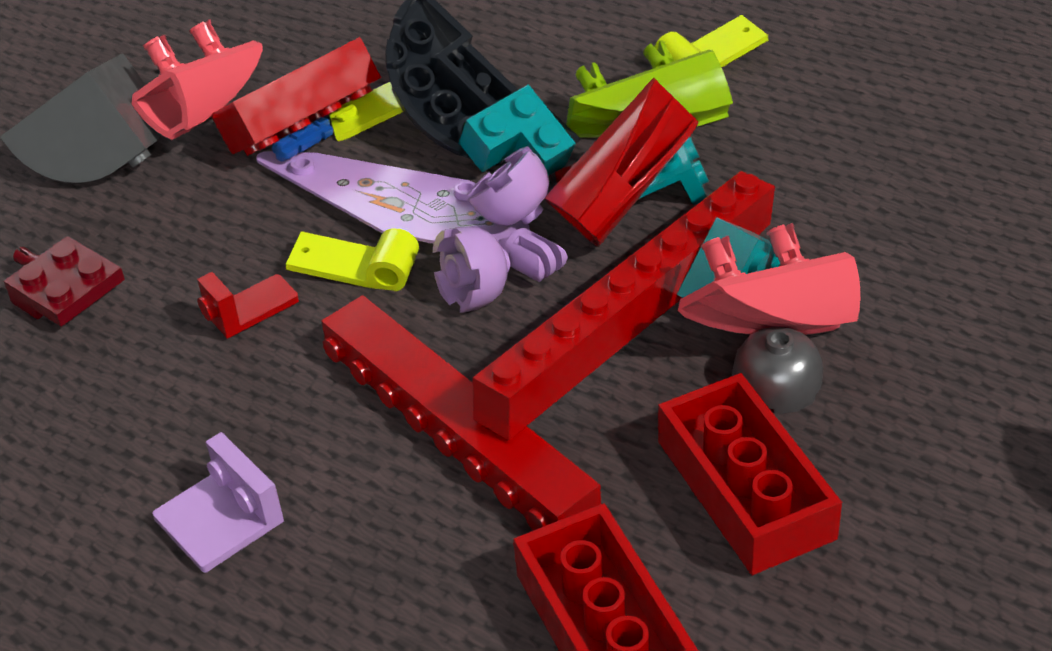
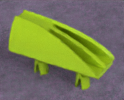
(693, 81)

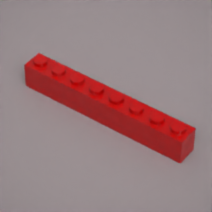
(439, 401)

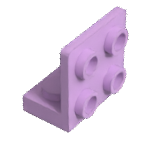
(223, 509)

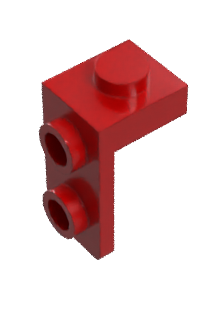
(245, 309)

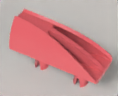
(193, 91)
(797, 295)

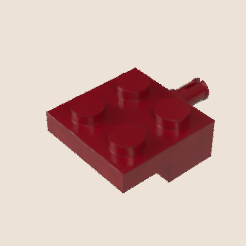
(61, 280)

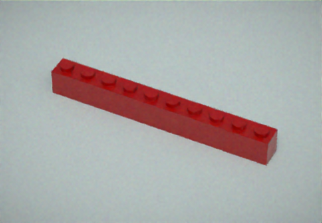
(610, 312)

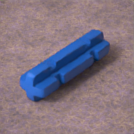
(302, 139)

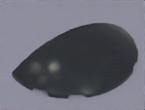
(440, 74)

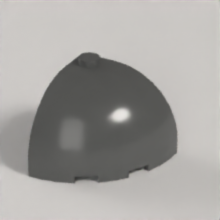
(86, 127)

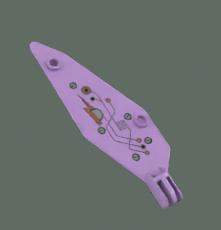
(412, 202)

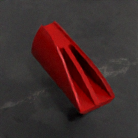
(622, 163)

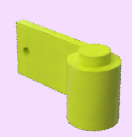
(727, 41)
(364, 112)
(357, 264)

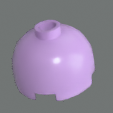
(512, 190)
(471, 267)

